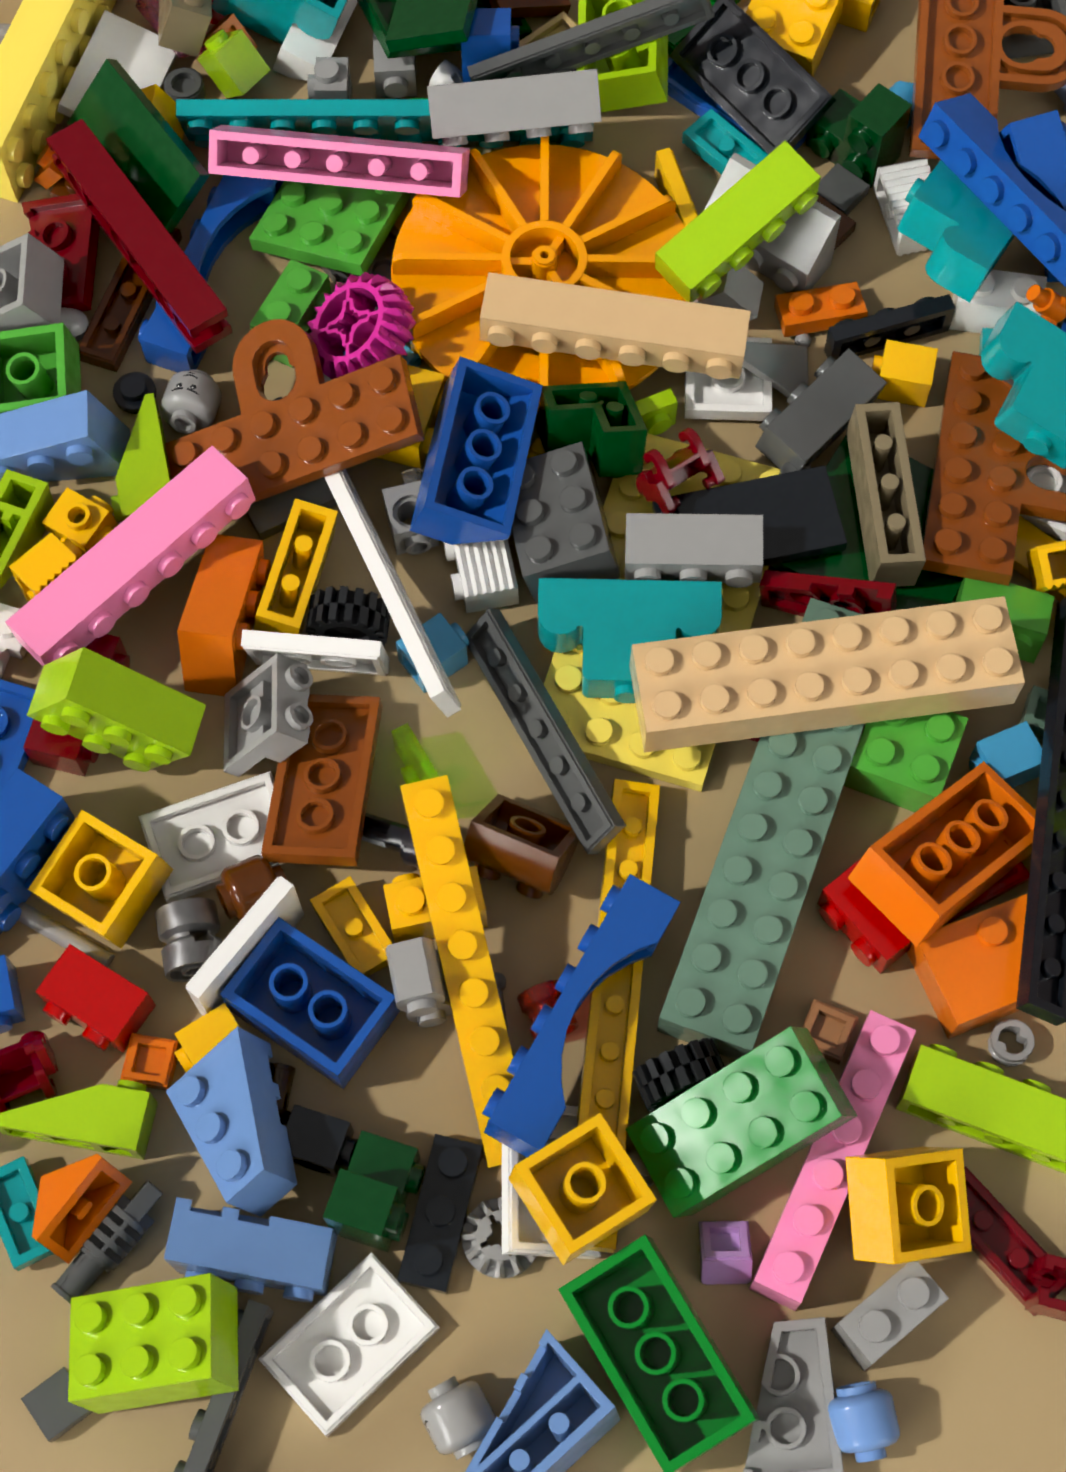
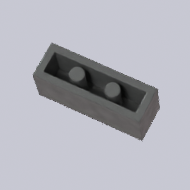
(818, 411)

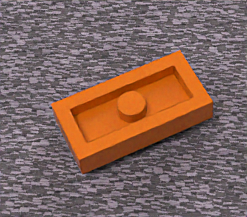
(819, 308)

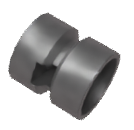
(190, 936)

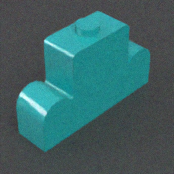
(276, 17)
(958, 230)
(1034, 357)
(616, 613)

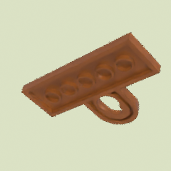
(964, 54)
(315, 426)
(980, 481)

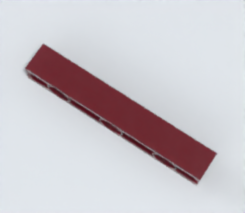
(140, 236)

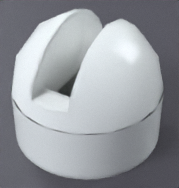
(446, 74)

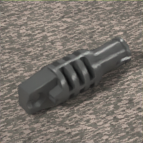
(109, 1242)

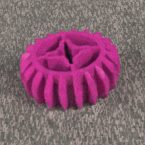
(352, 325)

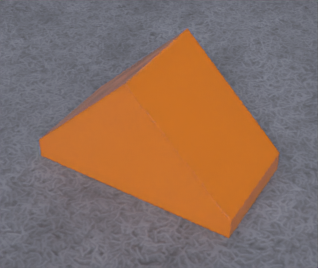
(75, 1203)

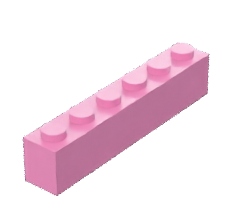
(338, 160)
(133, 558)
(823, 1176)

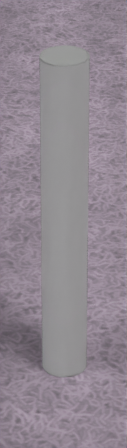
(61, 934)

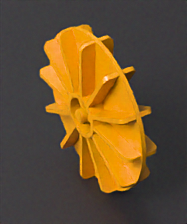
(532, 216)

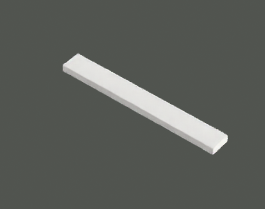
(393, 593)

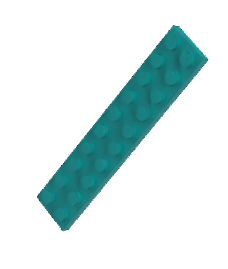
(363, 118)

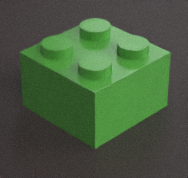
(37, 365)
(906, 758)

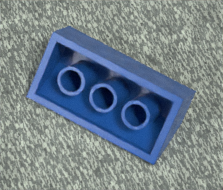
(476, 455)

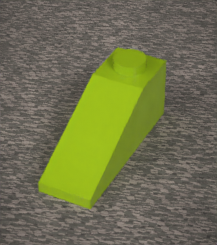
(144, 462)
(22, 509)
(93, 1119)

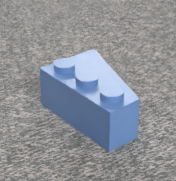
(62, 439)
(236, 1122)
(251, 1250)
(548, 1418)

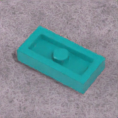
(718, 140)
(17, 1214)

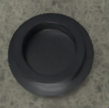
(131, 389)

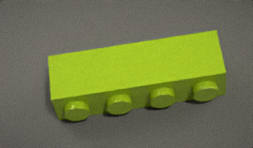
(738, 223)
(986, 1105)

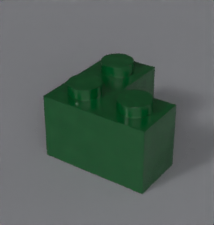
(862, 132)
(601, 418)
(372, 1193)

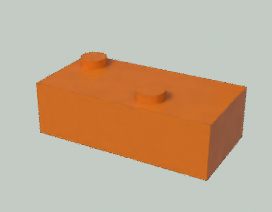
(947, 853)
(973, 967)

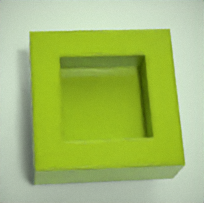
(658, 411)

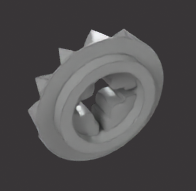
(490, 1258)

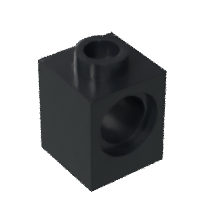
(320, 1141)

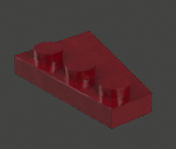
(72, 233)
(792, 592)

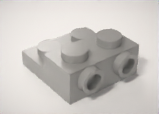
(267, 714)

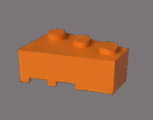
(217, 611)

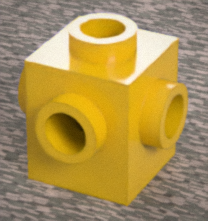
(80, 519)

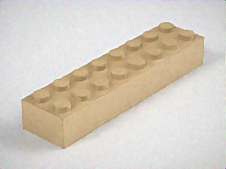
(825, 674)

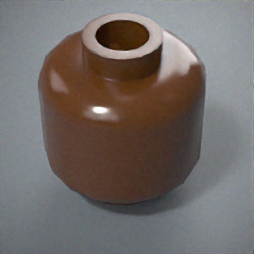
(244, 884)

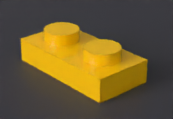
(352, 926)

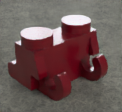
(676, 469)
(27, 1068)

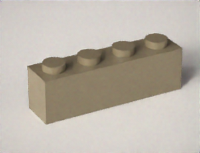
(885, 494)

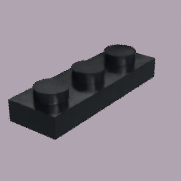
(904, 324)
(440, 1214)

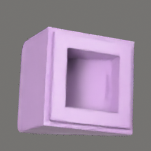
(725, 1252)

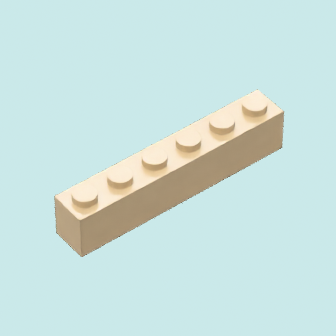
(614, 326)

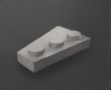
(794, 1403)

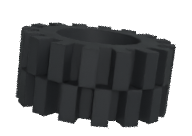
(348, 615)
(676, 1071)

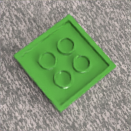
(328, 224)

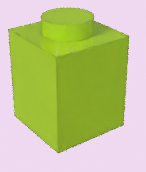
(233, 62)

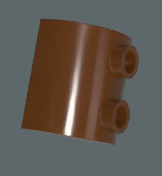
(521, 845)

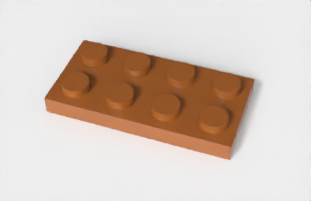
(325, 785)

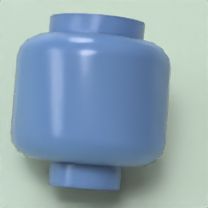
(864, 1420)

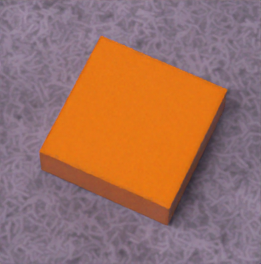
(150, 1061)

